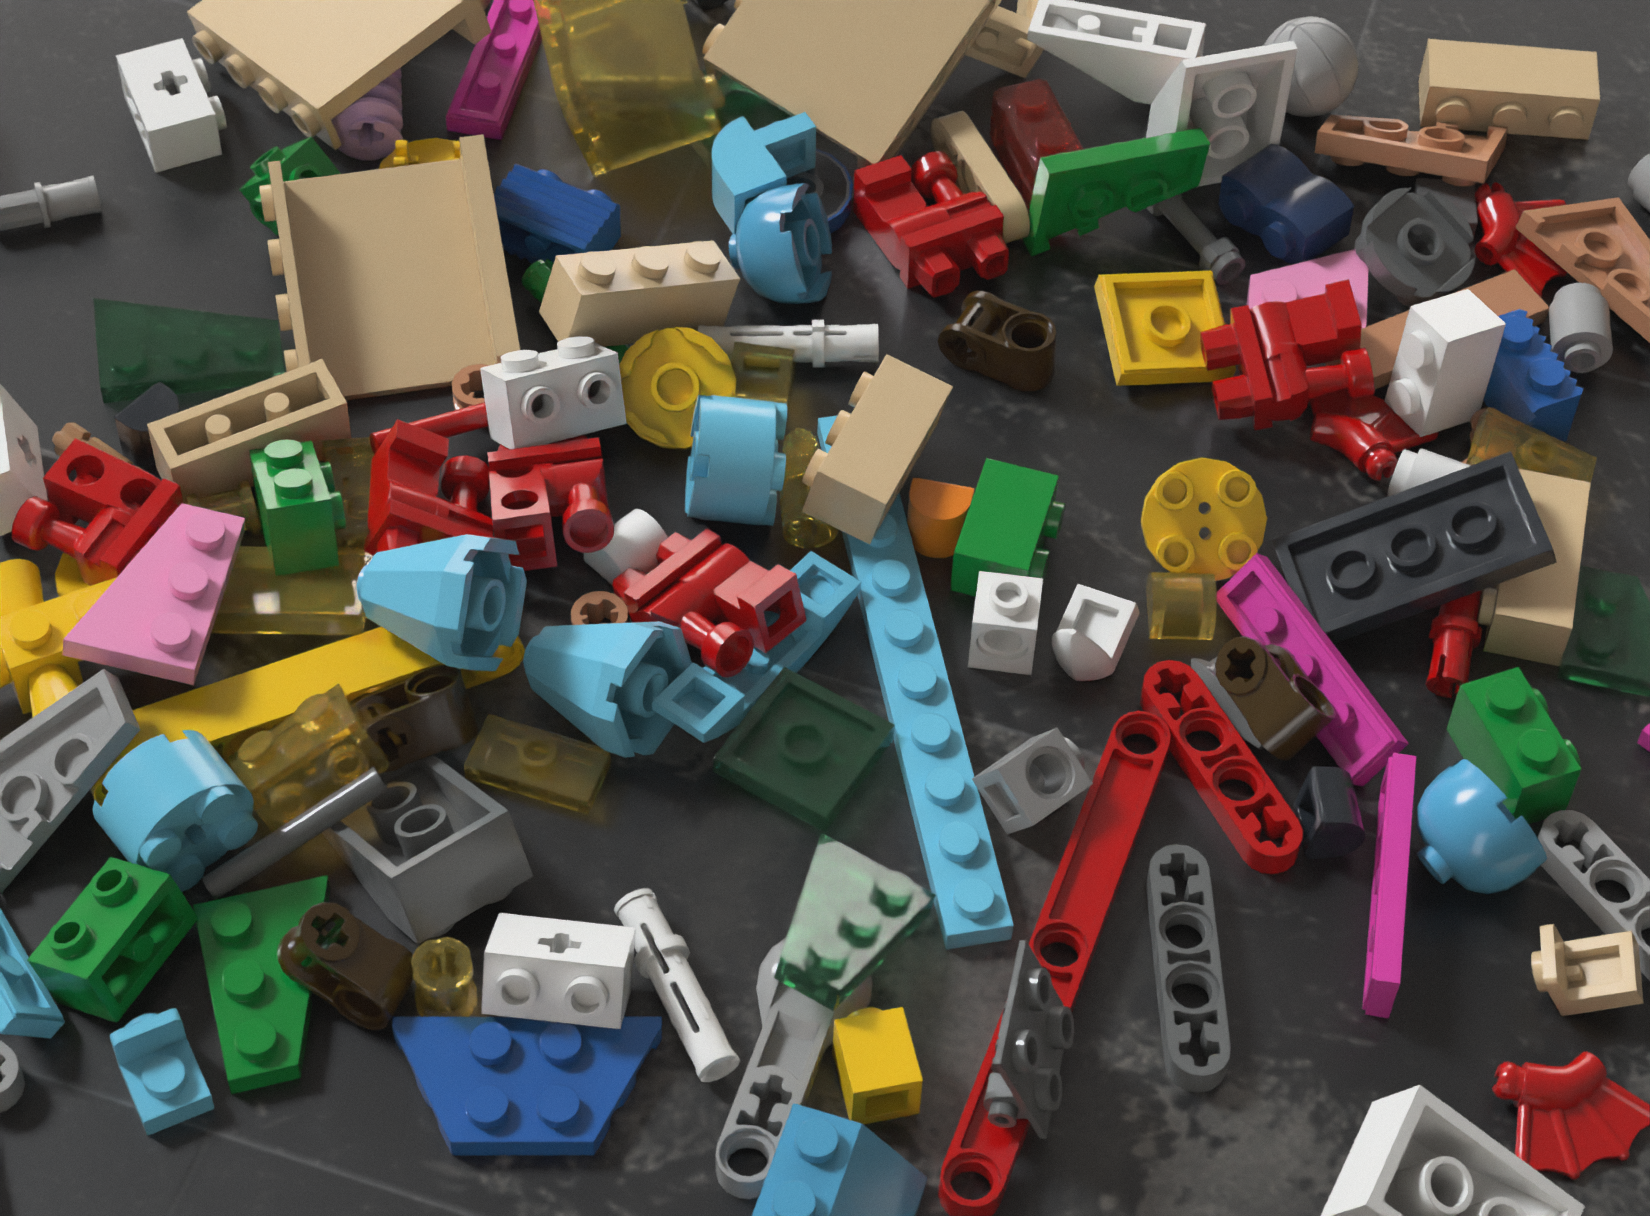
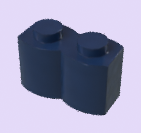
(1285, 205)

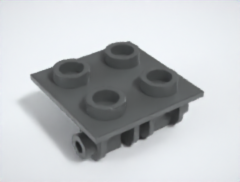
(1029, 1048)

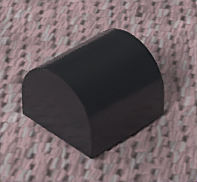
(133, 420)
(1329, 813)

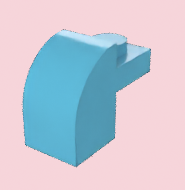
(757, 161)

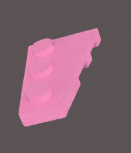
(165, 599)

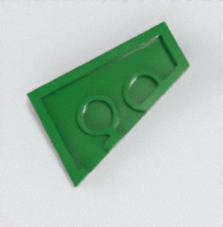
(1093, 182)
(255, 1004)

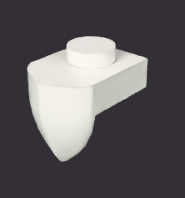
(1093, 633)

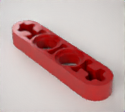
(1225, 763)

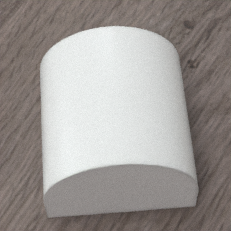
(632, 546)

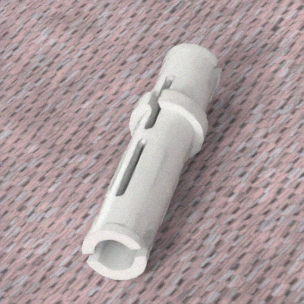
(811, 343)
(708, 1046)

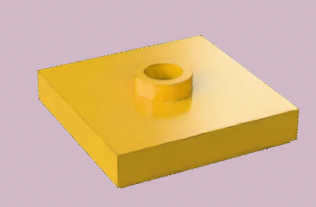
(1156, 326)

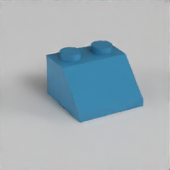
(837, 1170)

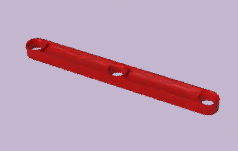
(1071, 915)

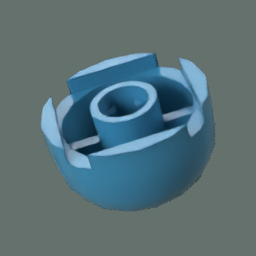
(782, 245)
(1474, 833)

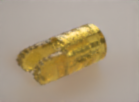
(797, 525)

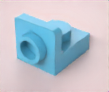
(160, 1070)

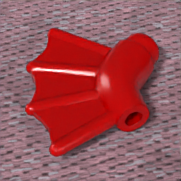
(1506, 244)
(1363, 431)
(1570, 1114)

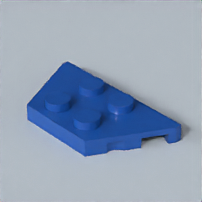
(524, 1080)

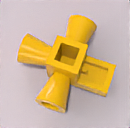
(35, 633)

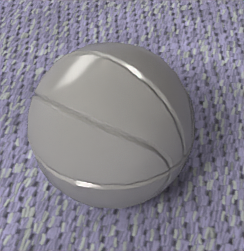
(1323, 65)

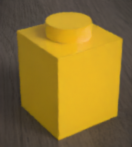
(877, 1065)

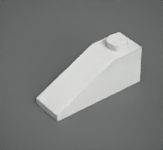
(1115, 45)

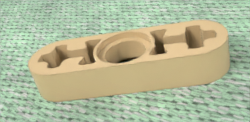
(980, 170)

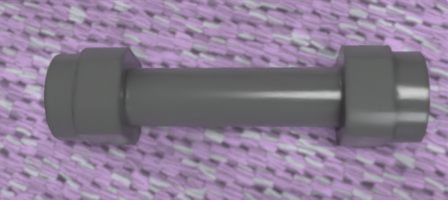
(1215, 255)

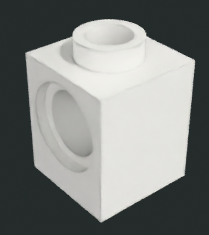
(1005, 622)

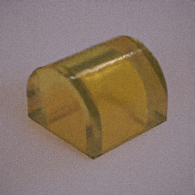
(764, 372)
(1181, 605)

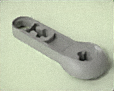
(783, 1062)

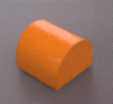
(937, 516)

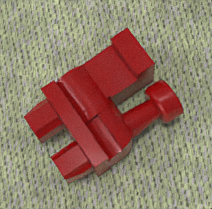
(931, 241)
(1274, 348)
(545, 483)
(405, 490)
(113, 496)
(718, 583)

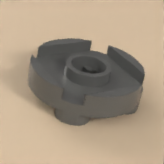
(1397, 265)

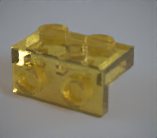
(306, 757)

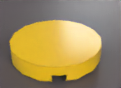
(664, 378)

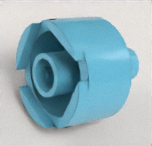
(735, 460)
(175, 807)

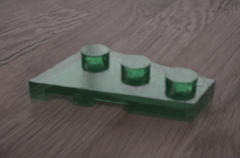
(847, 922)

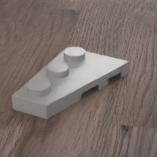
(56, 762)

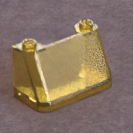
(627, 78)

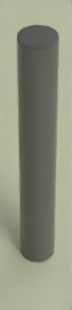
(295, 833)

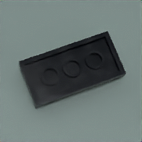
(1416, 549)

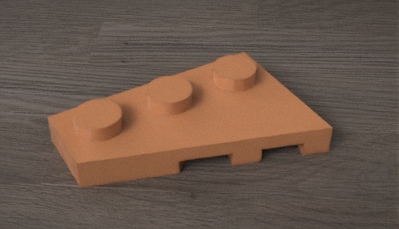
(1432, 150)
(1598, 247)

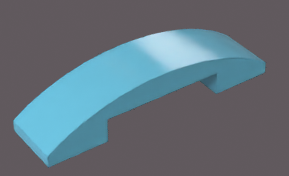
(712, 704)

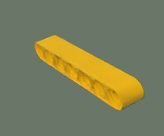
(265, 696)

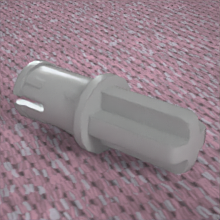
(49, 203)

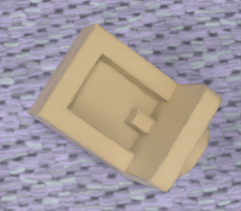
(1588, 971)

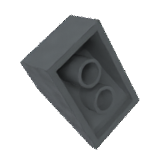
(431, 848)

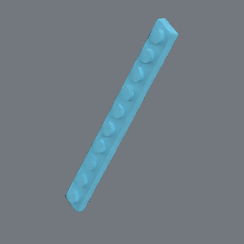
(927, 733)

